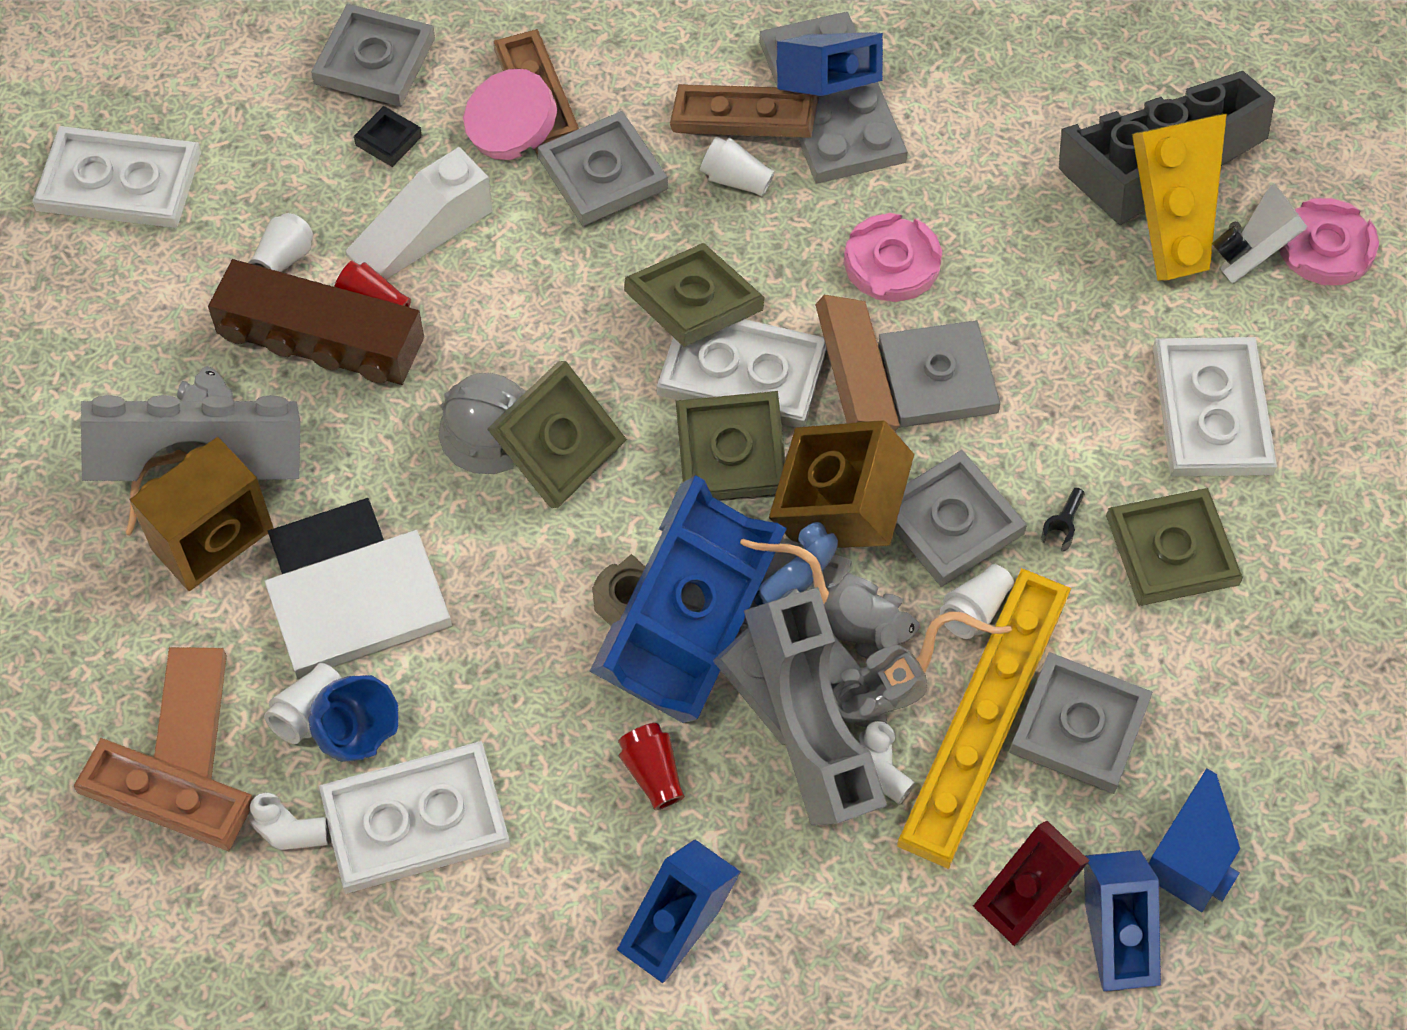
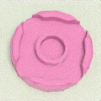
(510, 114)
(1323, 254)
(892, 272)

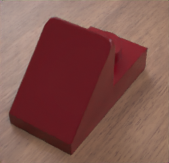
(1031, 883)

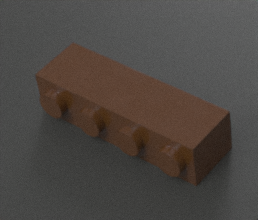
(316, 322)

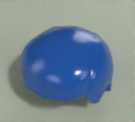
(353, 717)

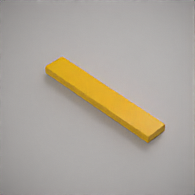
(983, 720)

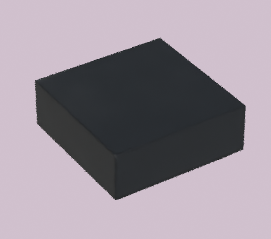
(388, 136)

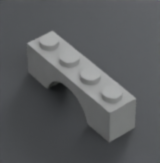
(124, 434)
(828, 762)

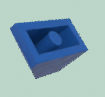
(829, 62)
(1199, 847)
(678, 909)
(1123, 919)

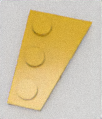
(1180, 192)

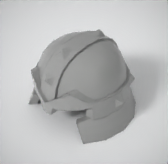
(468, 413)

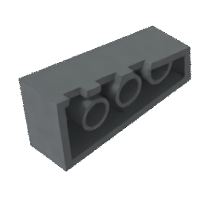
(1104, 157)

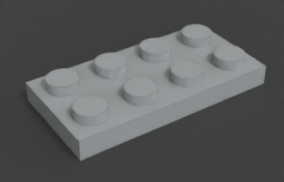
(850, 127)

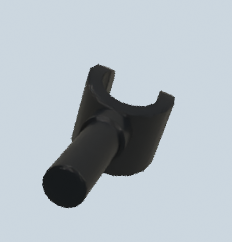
(1232, 244)
(1065, 519)

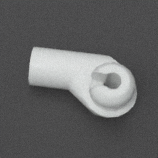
(878, 741)
(282, 828)

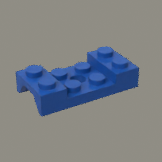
(660, 645)

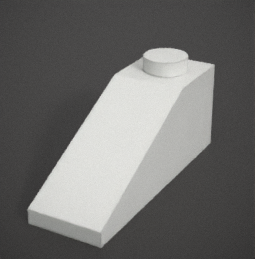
(425, 214)

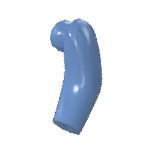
(798, 572)

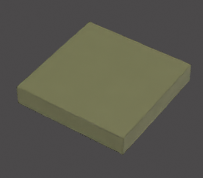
(694, 294)
(557, 434)
(732, 443)
(1173, 546)

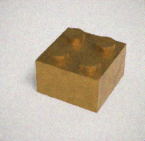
(846, 480)
(202, 513)

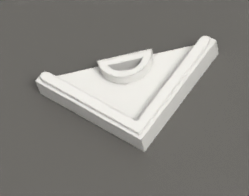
(1267, 231)

